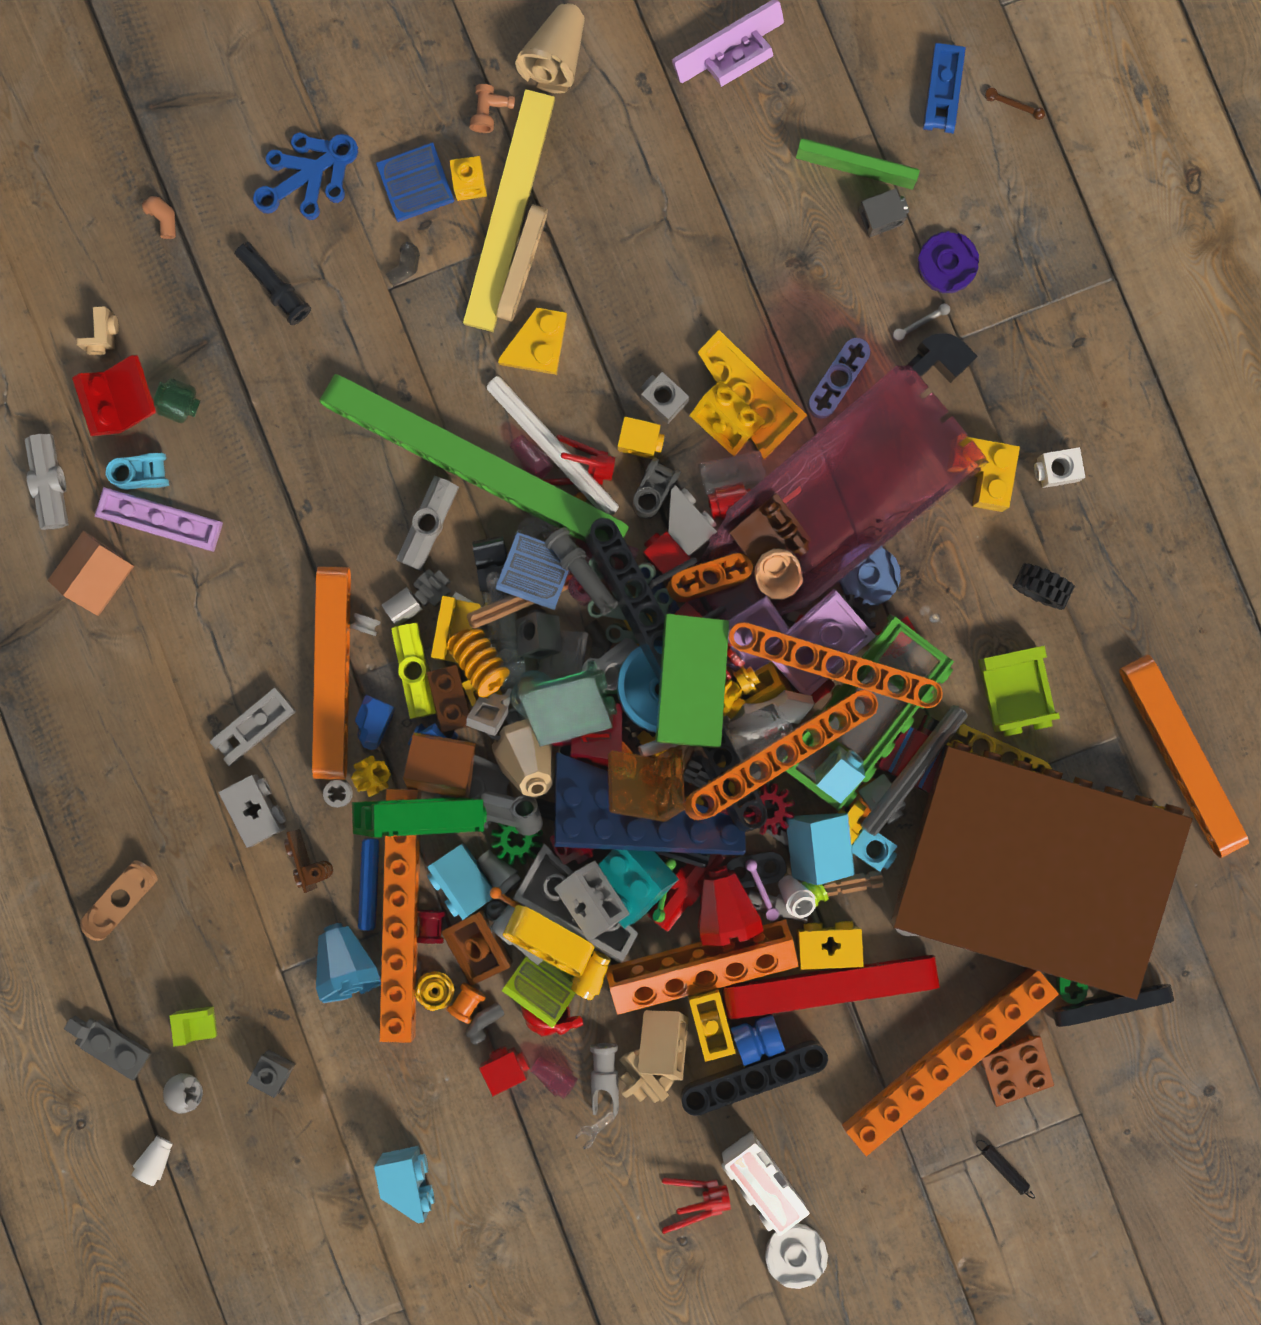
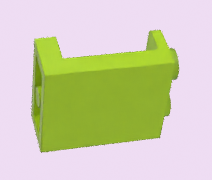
(1018, 691)

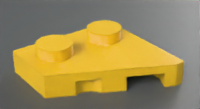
(537, 343)

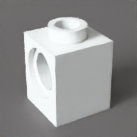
(1072, 463)

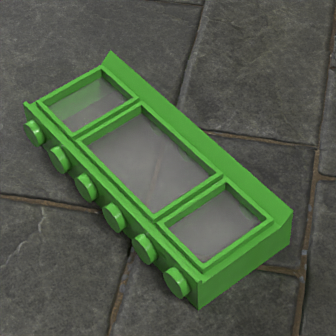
(895, 647)

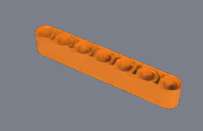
(331, 673)
(848, 673)
(796, 752)
(1184, 756)

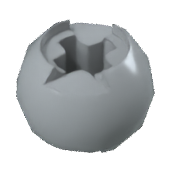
(182, 1093)

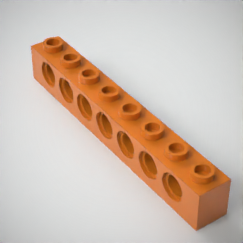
(400, 931)
(949, 1060)

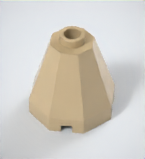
(523, 760)

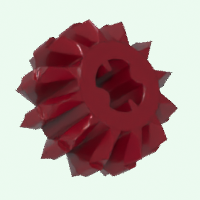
(778, 813)

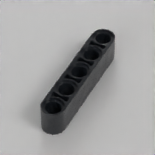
(742, 1089)

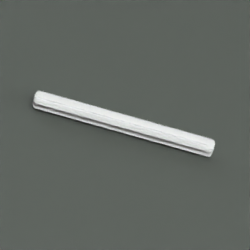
(551, 446)

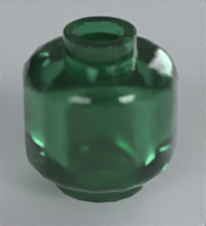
(176, 400)

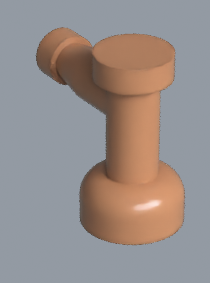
(482, 121)

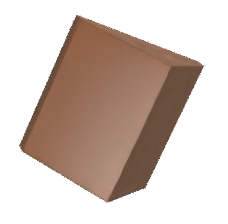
(90, 573)

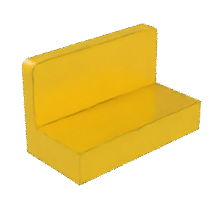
(451, 620)

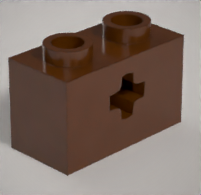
(449, 698)

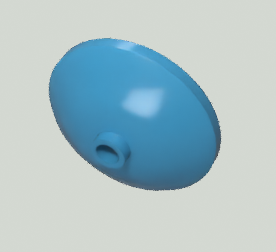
(637, 688)

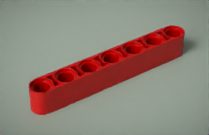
(831, 987)

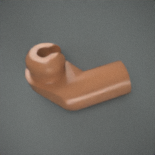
(164, 213)

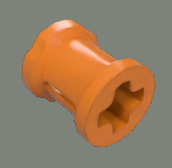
(466, 1003)

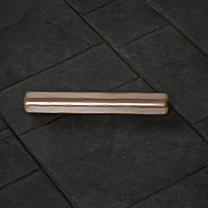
(502, 608)

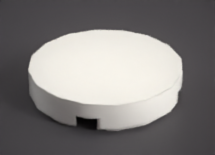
(796, 1256)

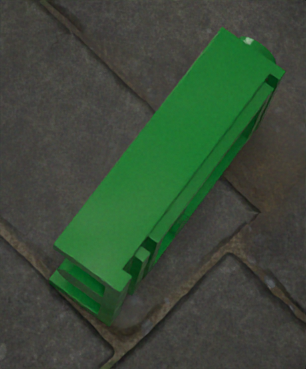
(418, 816)

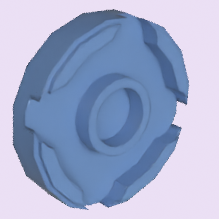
(874, 579)

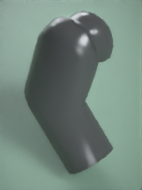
(481, 1020)

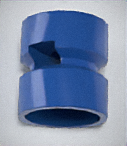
(758, 1039)

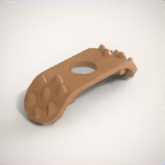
(104, 915)

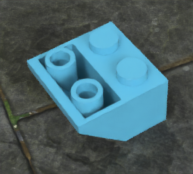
(461, 881)
(403, 1182)

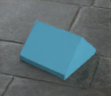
(820, 847)

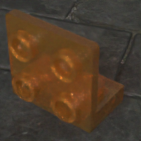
(646, 785)

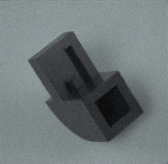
(945, 353)

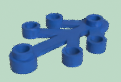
(310, 171)

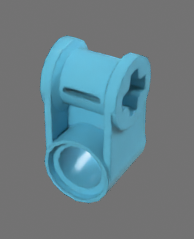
(144, 471)

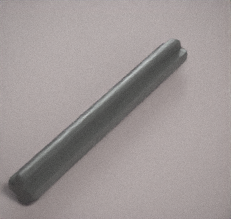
(914, 770)

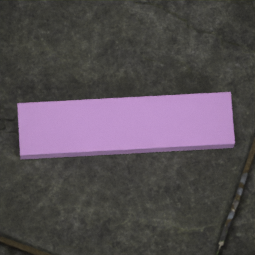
(158, 519)

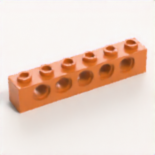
(700, 968)

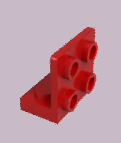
(115, 397)

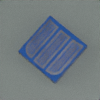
(415, 182)

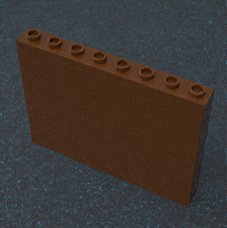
(1041, 870)

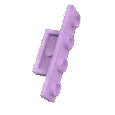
(732, 48)

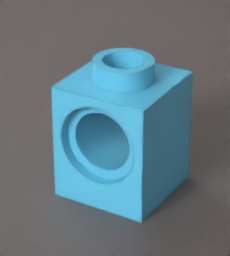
(840, 773)
(887, 853)

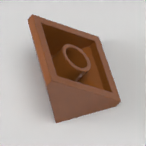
(440, 765)
(477, 947)

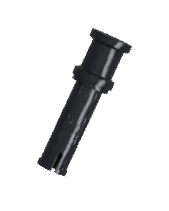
(280, 293)

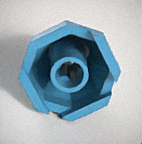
(343, 965)

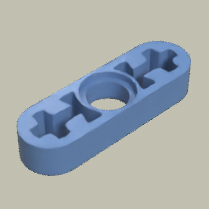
(844, 355)

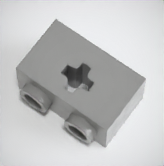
(238, 801)
(591, 900)

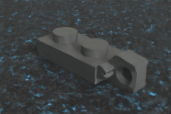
(109, 1046)

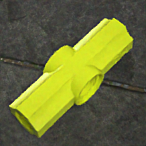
(410, 650)

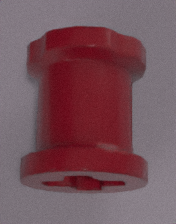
(430, 926)

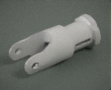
(604, 1074)

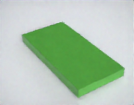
(692, 681)

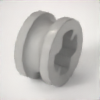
(365, 624)
(339, 802)

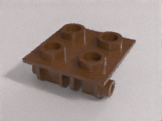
(770, 528)
(306, 874)

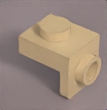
(105, 328)

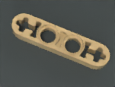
(522, 262)

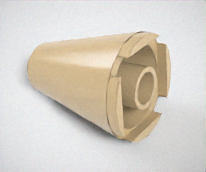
(553, 50)

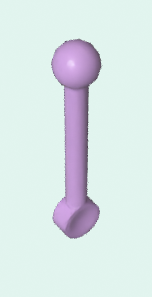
(772, 913)

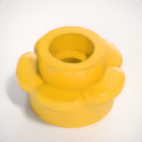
(747, 679)

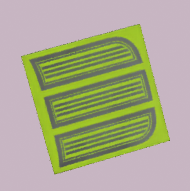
(541, 990)

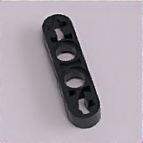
(1112, 1005)

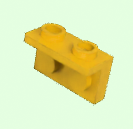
(726, 418)

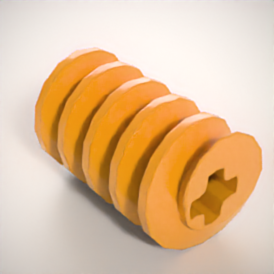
(478, 661)

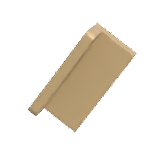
(663, 1044)

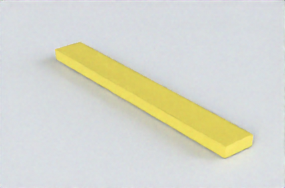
(509, 210)

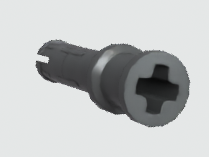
(573, 559)

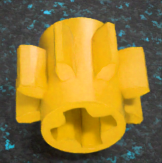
(732, 699)
(371, 776)

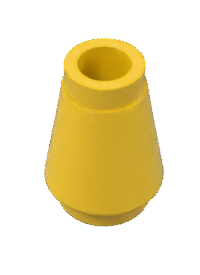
(593, 976)

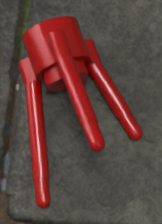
(600, 464)
(714, 1201)

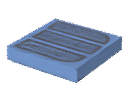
(532, 572)

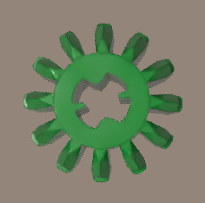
(517, 849)

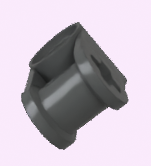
(656, 484)

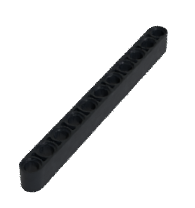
(646, 636)

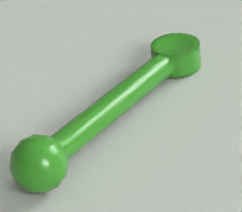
(659, 914)

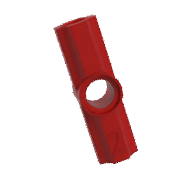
(684, 891)

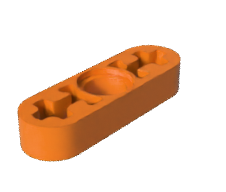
(701, 587)

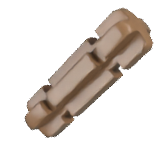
(854, 883)

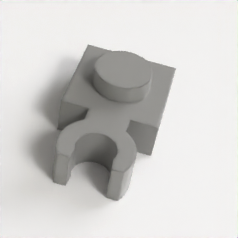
(489, 713)

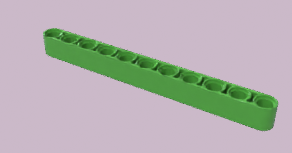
(464, 459)

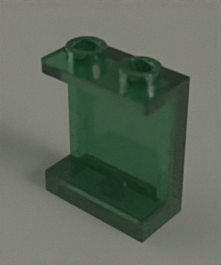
(568, 705)

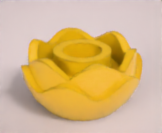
(430, 1000)

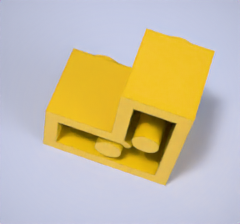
(996, 479)

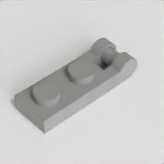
(253, 725)

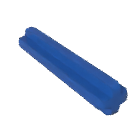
(368, 884)

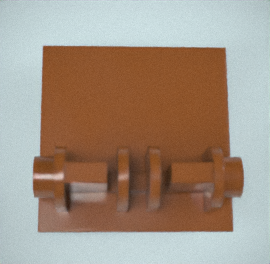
(1017, 1070)

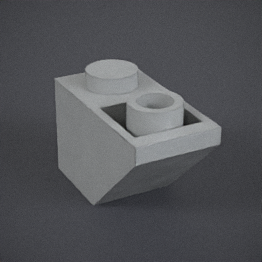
(687, 524)

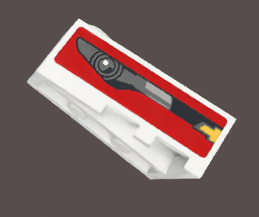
(763, 1184)

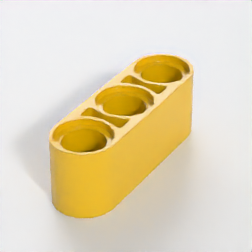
(548, 940)

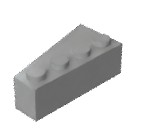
(539, 895)

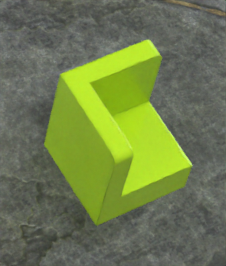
(193, 1025)

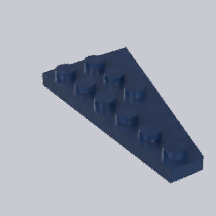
(586, 822)

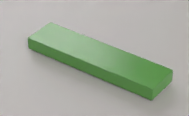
(857, 163)

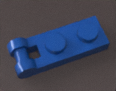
(944, 87)

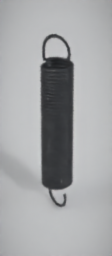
(1005, 1169)

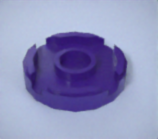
(948, 262)

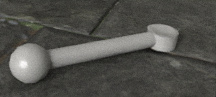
(899, 334)

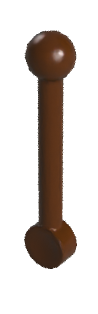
(991, 95)

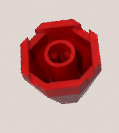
(726, 909)

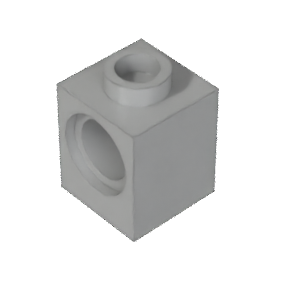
(667, 410)

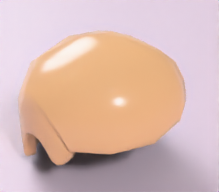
(778, 574)

